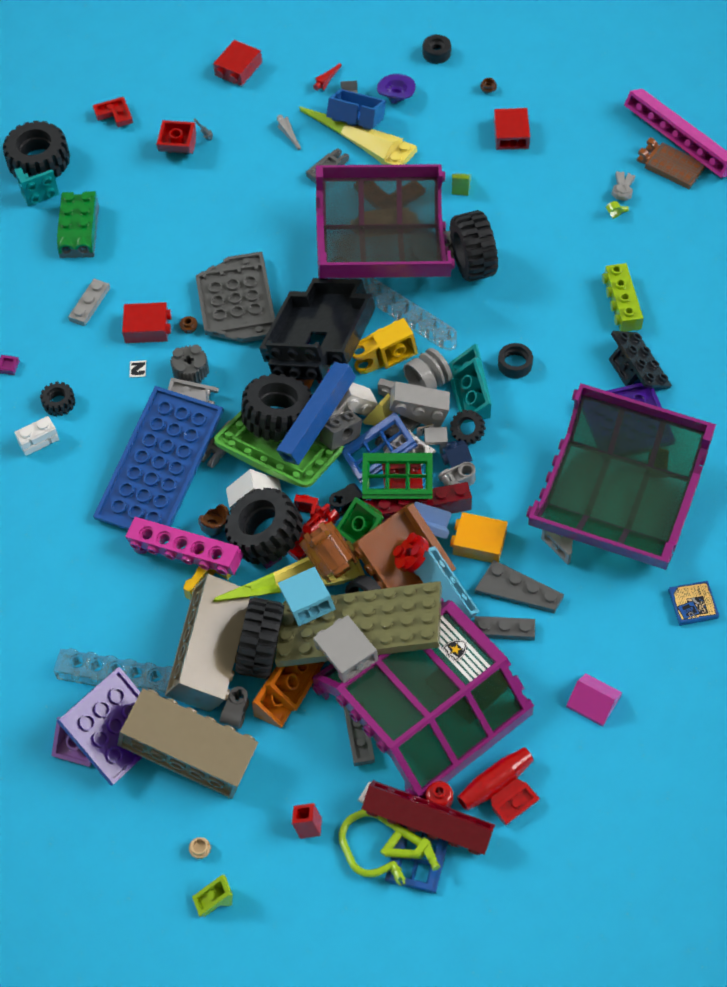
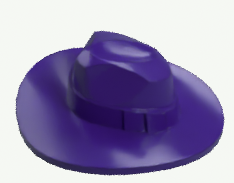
(396, 87)

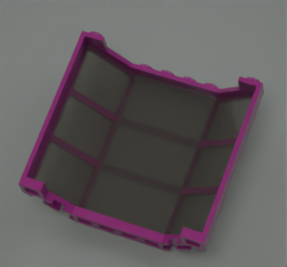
(381, 221)

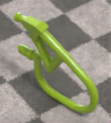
(423, 848)

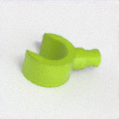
(615, 209)

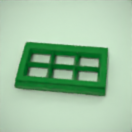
(397, 493)

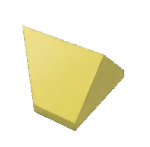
(379, 413)

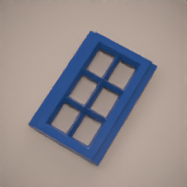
(372, 433)
(433, 876)

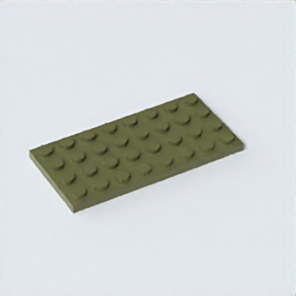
(388, 617)

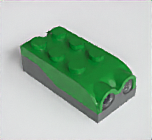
(77, 224)

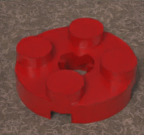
(410, 553)

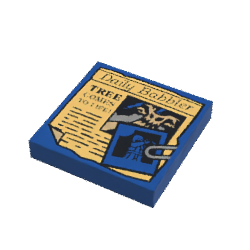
(693, 603)

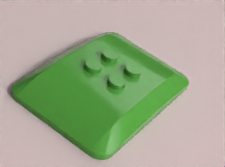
(263, 454)

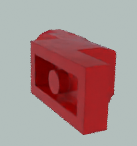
(311, 525)

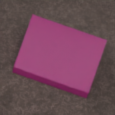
(593, 699)

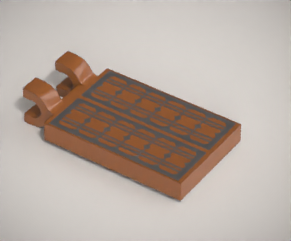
(670, 163)

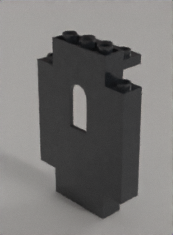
(327, 308)

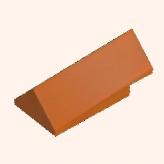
(284, 692)

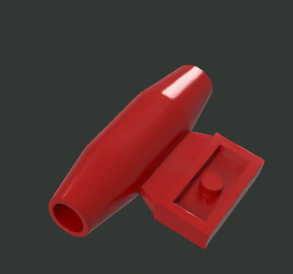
(500, 785)

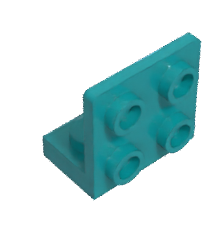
(37, 187)

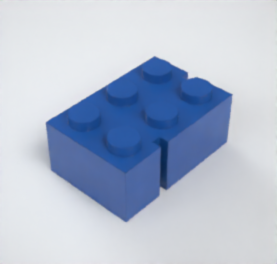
(356, 109)

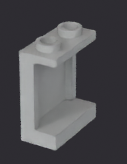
(346, 648)

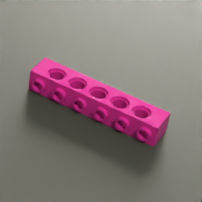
(142, 529)

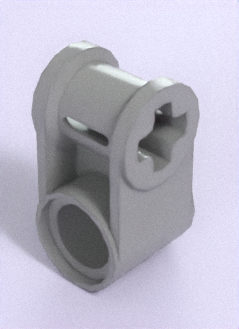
(456, 474)

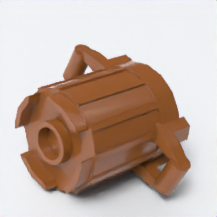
(328, 551)

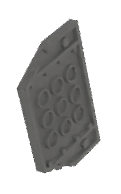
(236, 299)

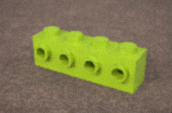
(623, 297)

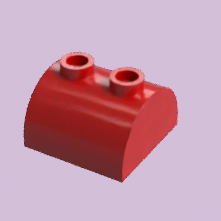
(177, 137)

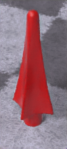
(323, 80)

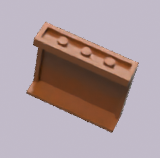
(378, 546)

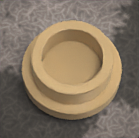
(199, 848)

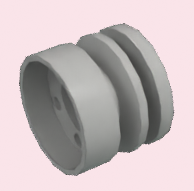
(428, 370)

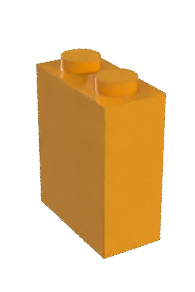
(479, 537)

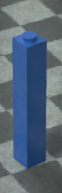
(316, 413)

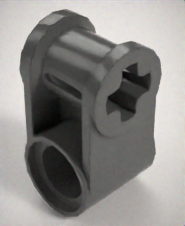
(234, 711)

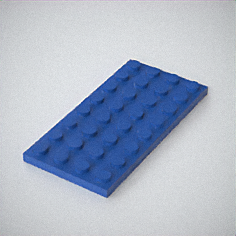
(159, 460)

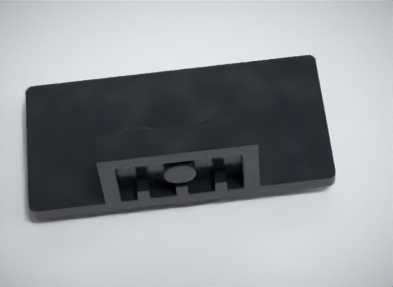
(635, 361)

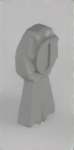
(622, 190)

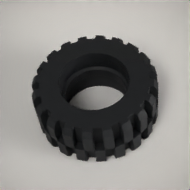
(35, 137)
(473, 245)
(270, 392)
(254, 510)
(259, 638)

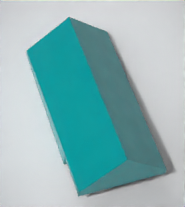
(470, 383)

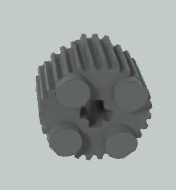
(189, 363)

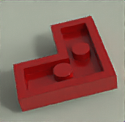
(114, 108)

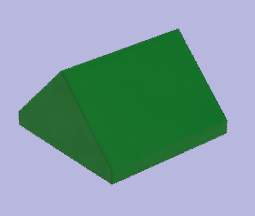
(359, 520)

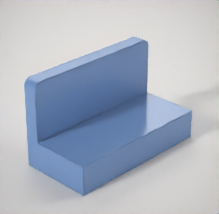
(435, 518)

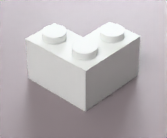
(357, 399)
(248, 483)

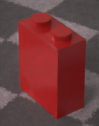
(237, 62)
(511, 128)
(146, 322)

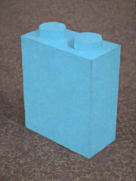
(306, 596)

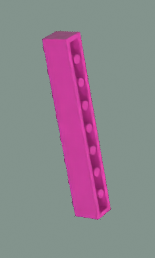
(678, 130)

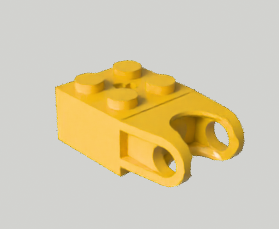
(386, 347)

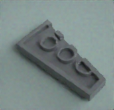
(518, 588)

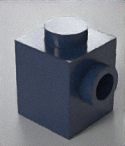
(456, 453)

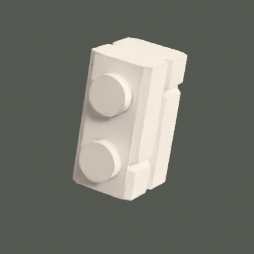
(36, 435)

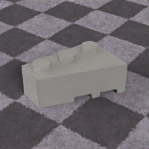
(420, 403)

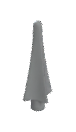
(285, 127)

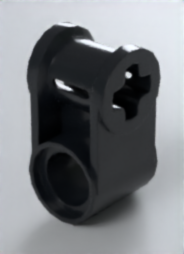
(344, 498)

